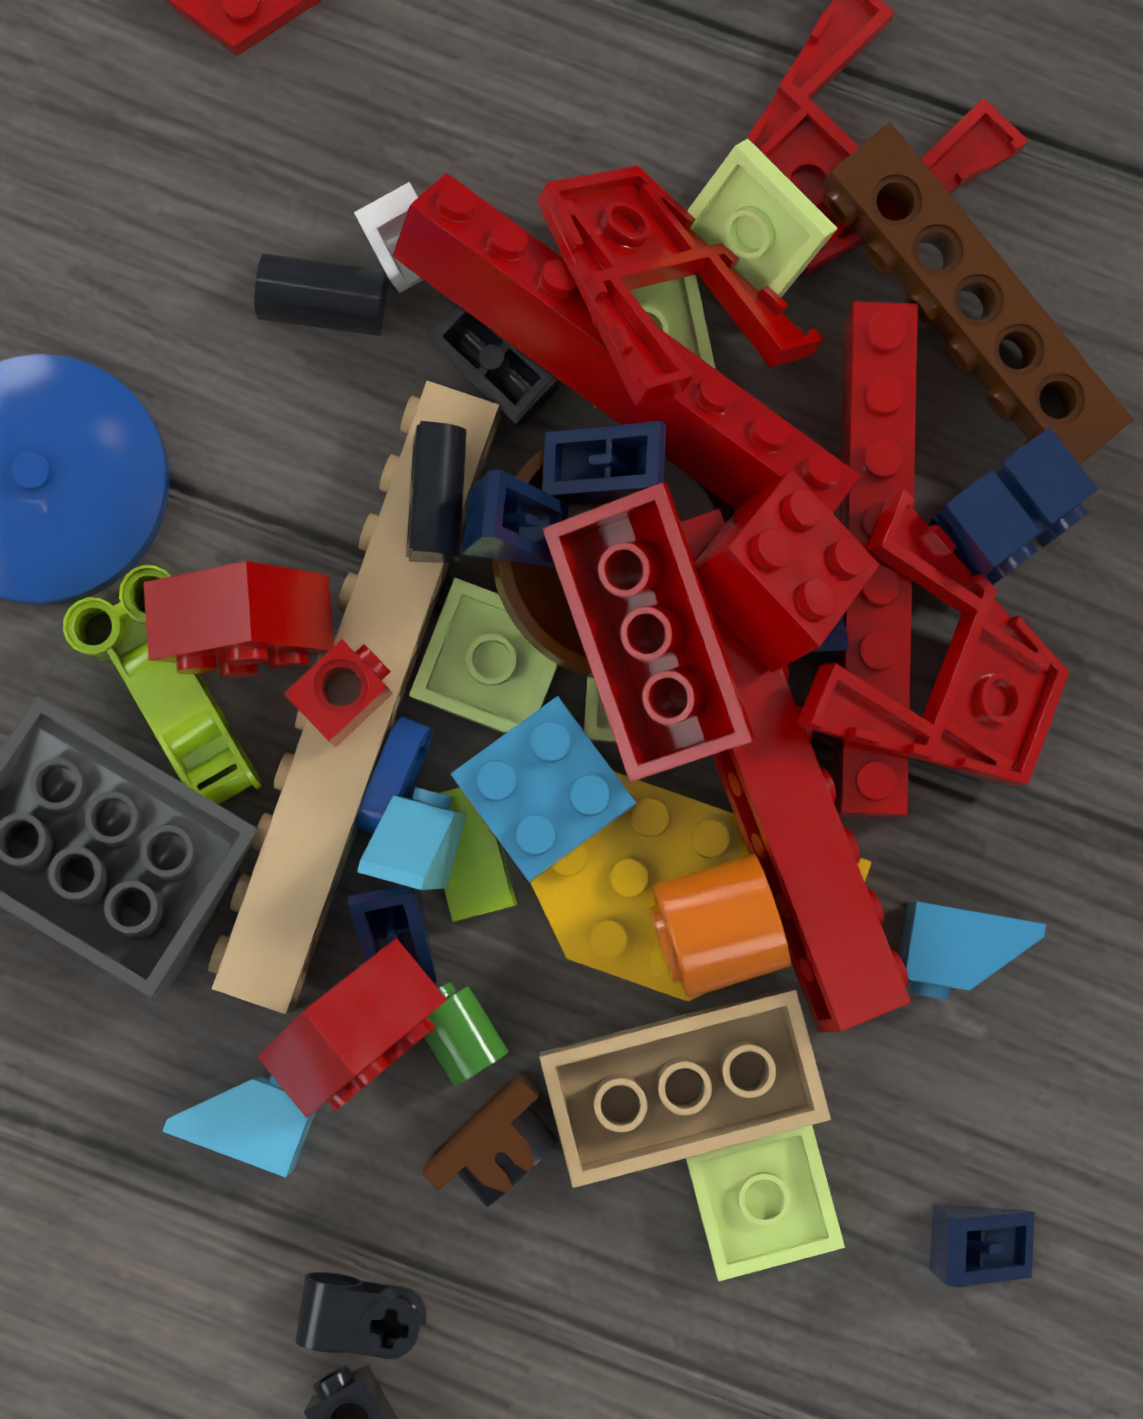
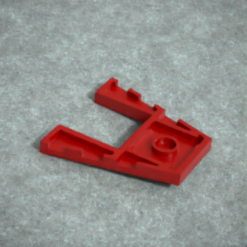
(810, 144)
(631, 234)
(993, 685)

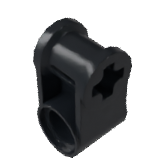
(348, 1316)

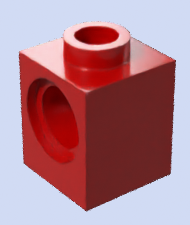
(311, 697)

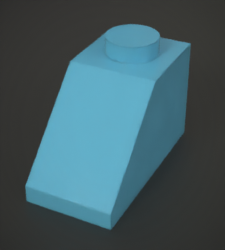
(415, 841)
(249, 1124)

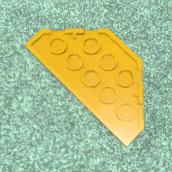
(604, 887)

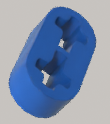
(395, 771)

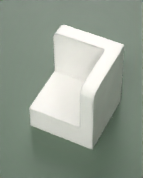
(382, 225)

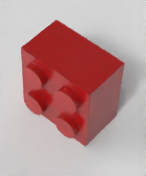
(783, 571)
(238, 619)
(354, 1031)

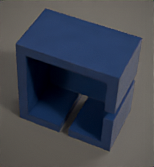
(1027, 500)

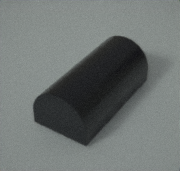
(320, 294)
(493, 365)
(436, 493)

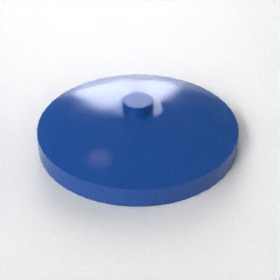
(76, 480)

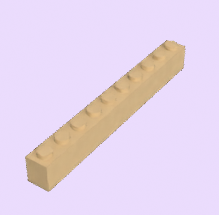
(322, 784)

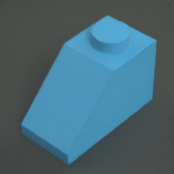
(959, 946)

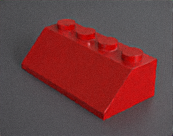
(648, 632)

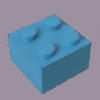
(543, 789)

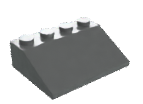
(110, 849)

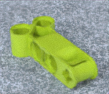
(174, 704)

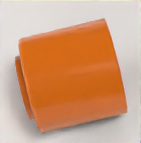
(719, 926)

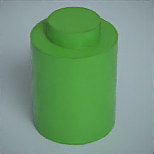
(463, 1035)

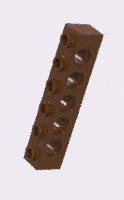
(971, 264)

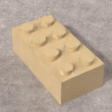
(684, 1086)

